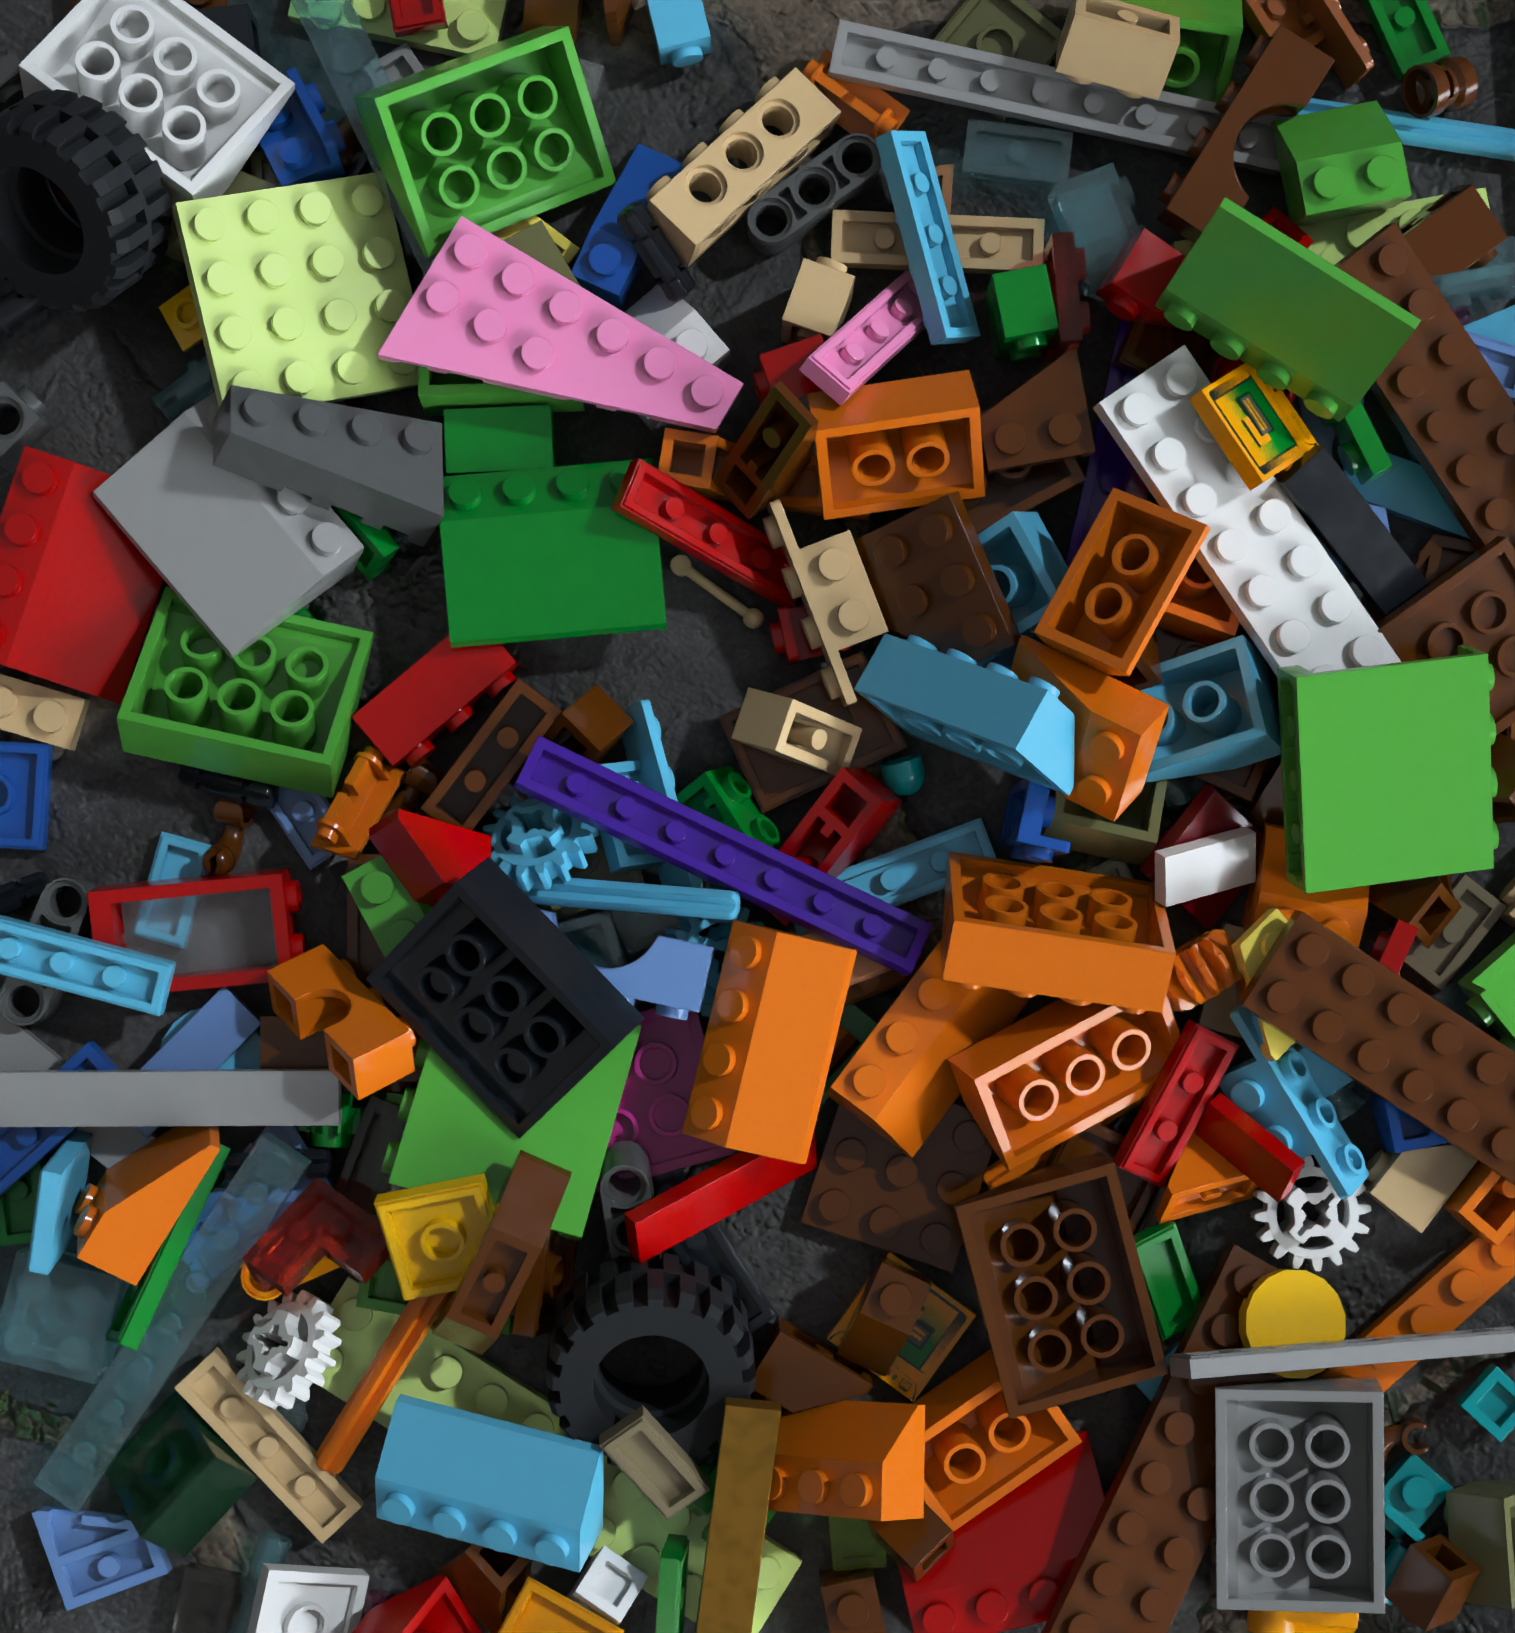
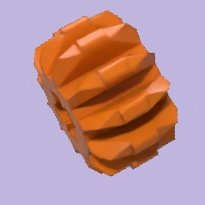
(1202, 970)

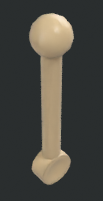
(682, 567)

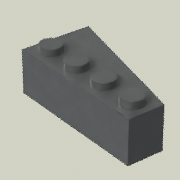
(336, 456)

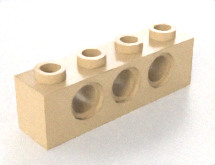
(789, 105)

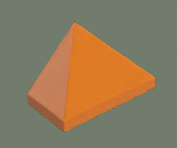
(1202, 1183)

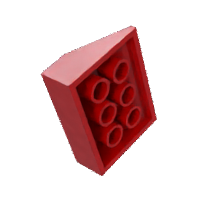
(70, 581)
(1012, 1554)

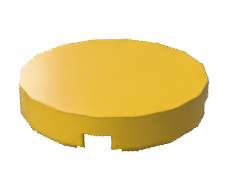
(1291, 1310)

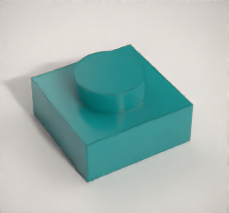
(1491, 1402)

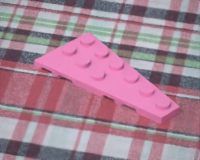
(532, 330)

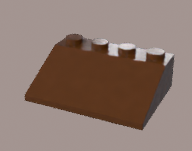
(1060, 1285)

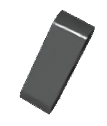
(825, 171)
(47, 914)
(624, 1194)

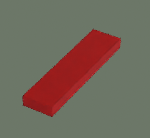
(703, 530)
(708, 1199)

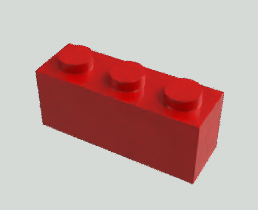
(434, 697)

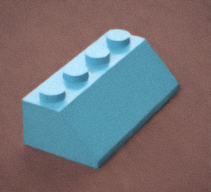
(973, 709)
(491, 1483)

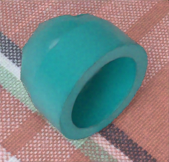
(904, 774)

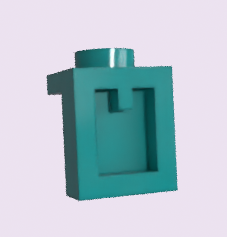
(1411, 1496)

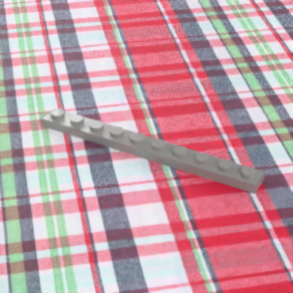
(1035, 93)

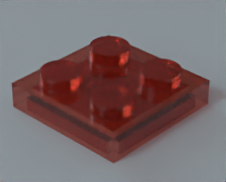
(1065, 269)

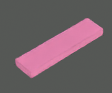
(867, 341)

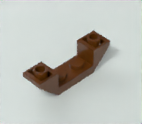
(504, 1255)

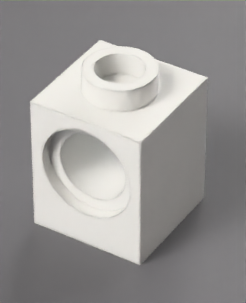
(608, 1585)

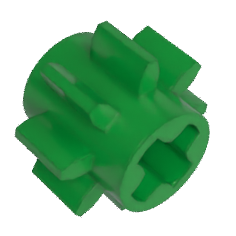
(339, 1135)

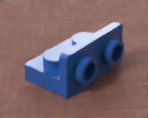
(299, 141)
(1026, 812)

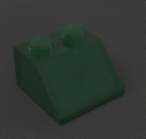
(177, 1477)

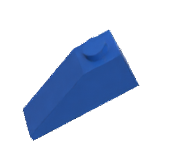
(608, 259)

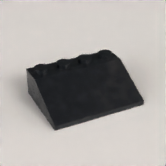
(504, 997)

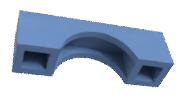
(668, 974)

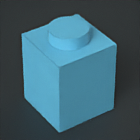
(679, 31)

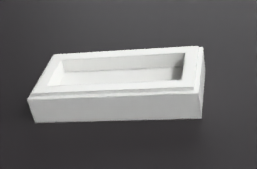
(1205, 866)

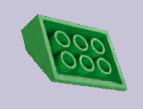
(546, 557)

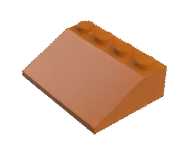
(1055, 934)

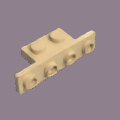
(834, 594)

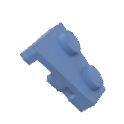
(96, 1553)

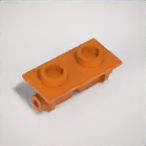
(861, 106)
(358, 805)

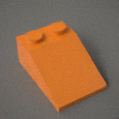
(1113, 727)
(141, 1199)

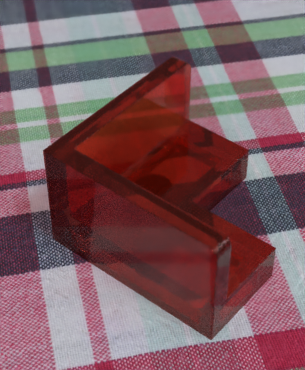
(314, 1227)

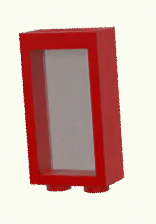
(212, 925)

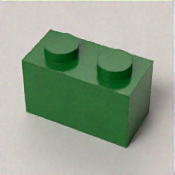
(1021, 313)
(499, 439)

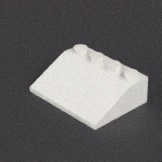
(173, 79)

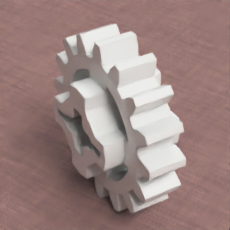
(1297, 1228)
(288, 1350)

